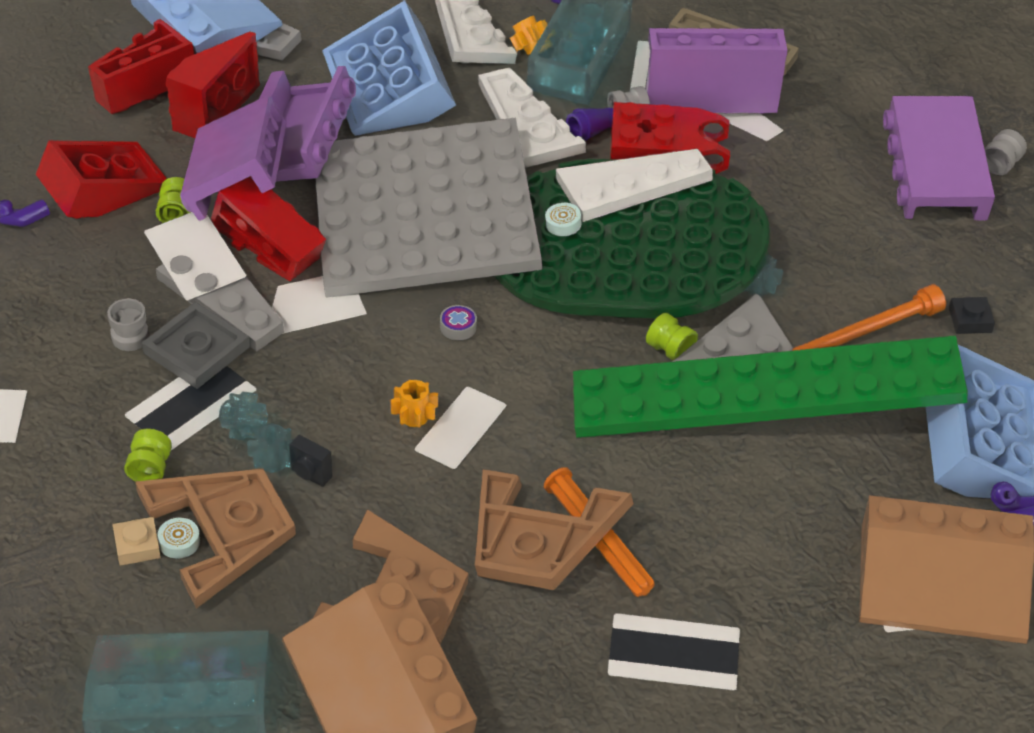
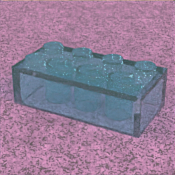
(578, 48)

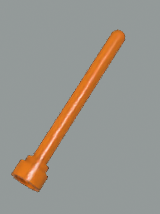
(927, 301)

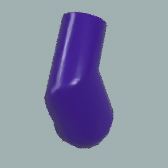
(23, 216)
(1008, 499)

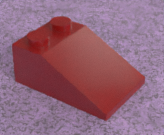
(212, 83)
(97, 175)

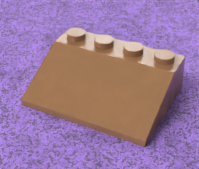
(946, 569)
(378, 666)

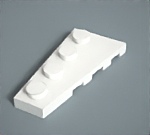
(471, 33)
(540, 133)
(628, 182)

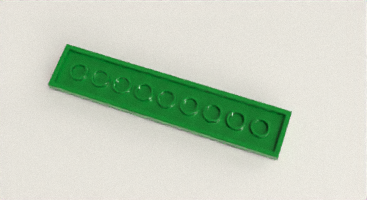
(769, 386)

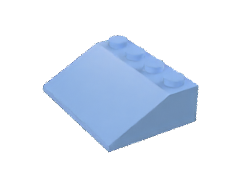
(211, 21)
(392, 71)
(988, 435)

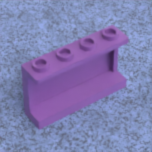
(717, 68)
(312, 121)
(232, 150)
(938, 154)

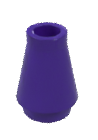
(589, 121)

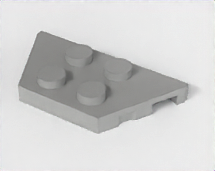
(744, 332)

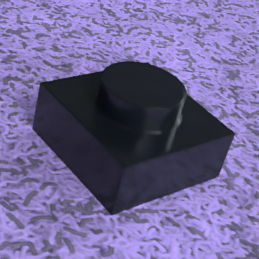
(971, 315)
(310, 460)

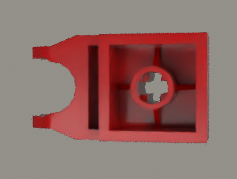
(663, 128)

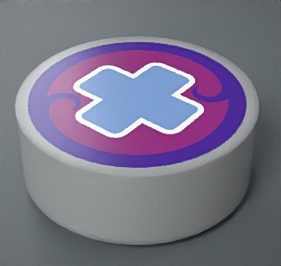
(458, 322)

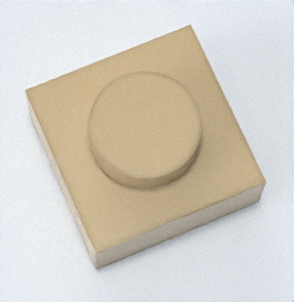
(136, 541)

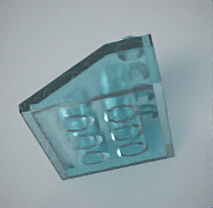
(178, 683)

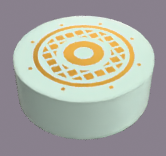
(563, 219)
(178, 538)

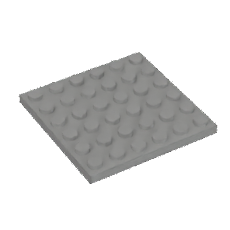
(425, 208)

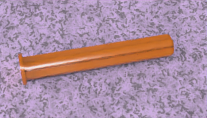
(610, 546)

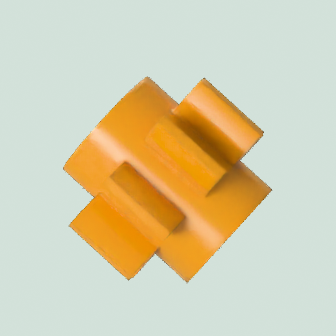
(527, 34)
(414, 403)

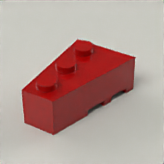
(140, 69)
(267, 228)

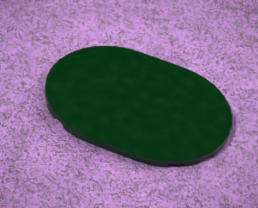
(650, 258)

